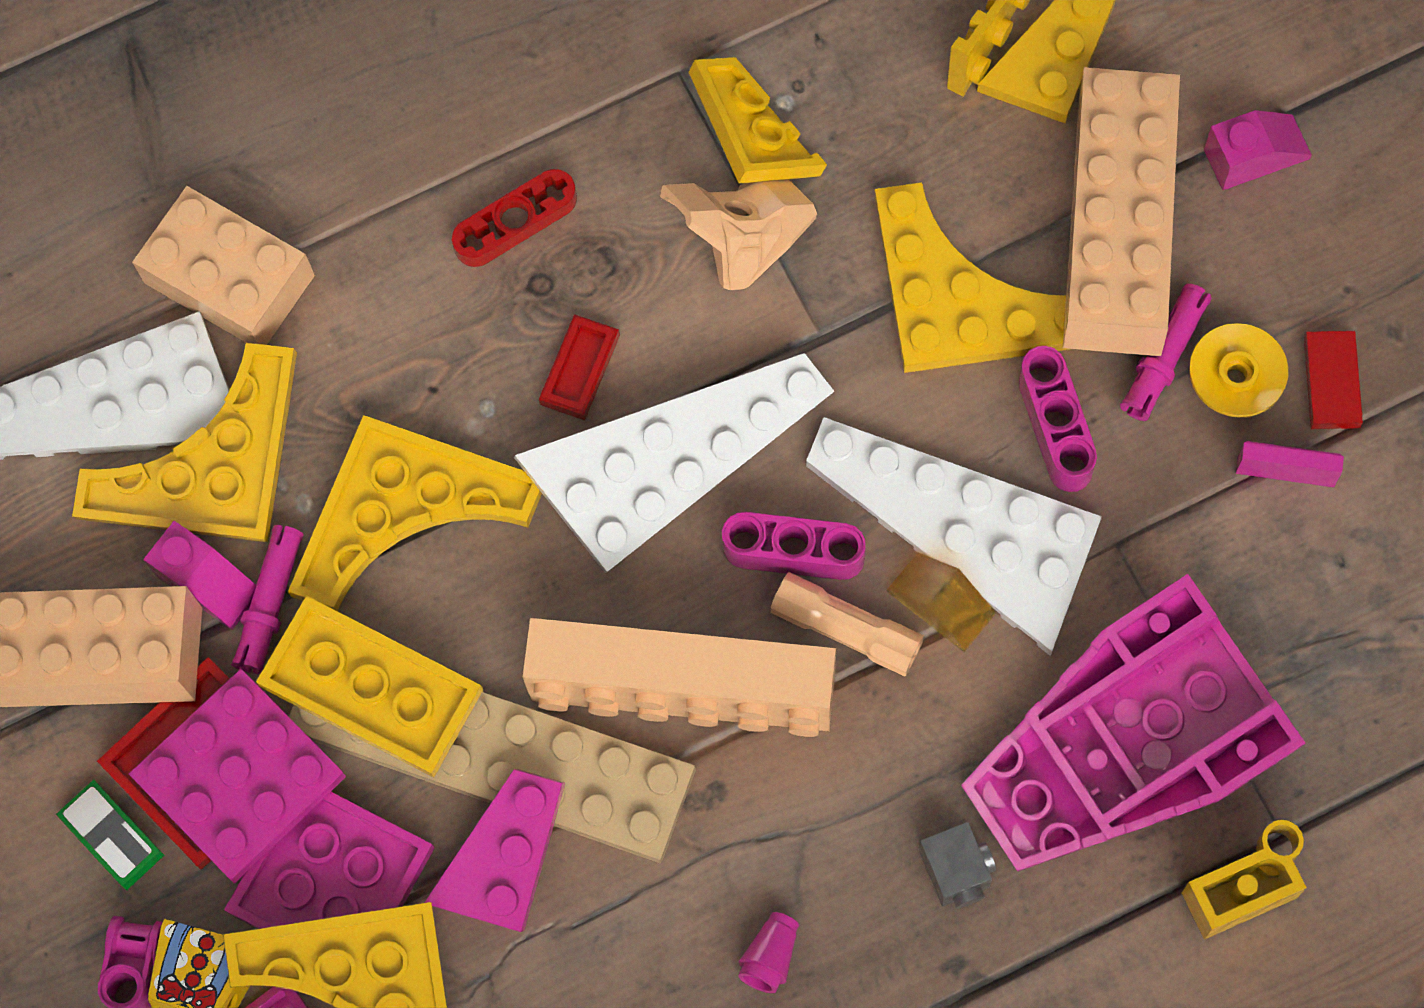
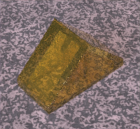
(943, 599)

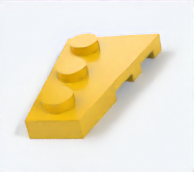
(969, 55)
(1049, 59)
(747, 128)

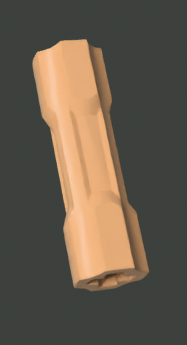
(815, 609)

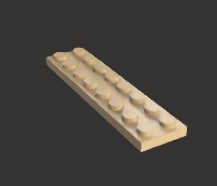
(610, 788)

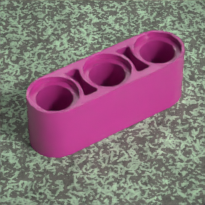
(1057, 396)
(774, 530)

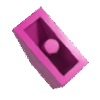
(1254, 146)
(188, 561)

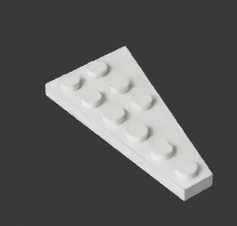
(119, 397)
(648, 467)
(1005, 539)

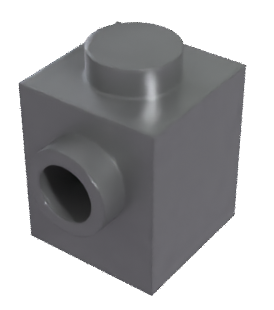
(957, 865)

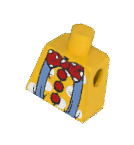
(191, 970)

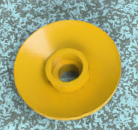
(1240, 349)

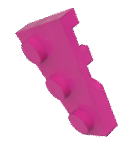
(504, 854)

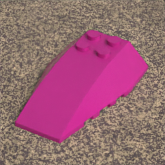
(1132, 734)

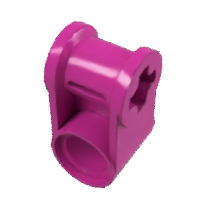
(128, 957)

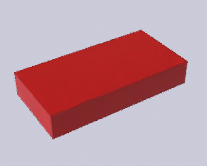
(579, 367)
(1333, 380)

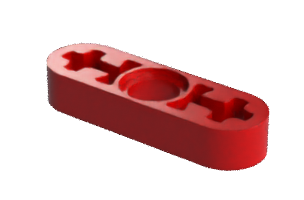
(518, 198)

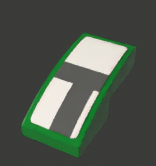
(110, 835)

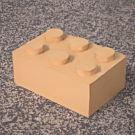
(224, 268)

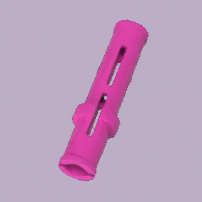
(1157, 371)
(262, 617)

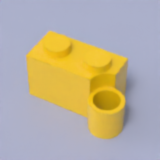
(1247, 885)

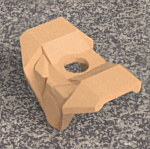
(741, 243)

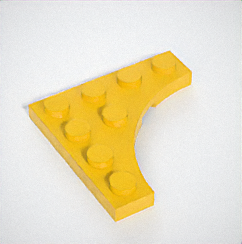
(946, 304)
(219, 476)
(394, 488)
(346, 960)

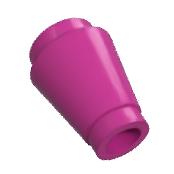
(769, 954)

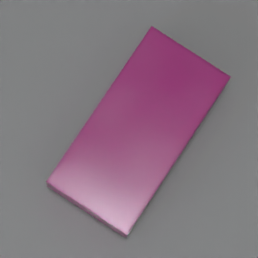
(1289, 464)

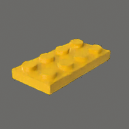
(370, 686)

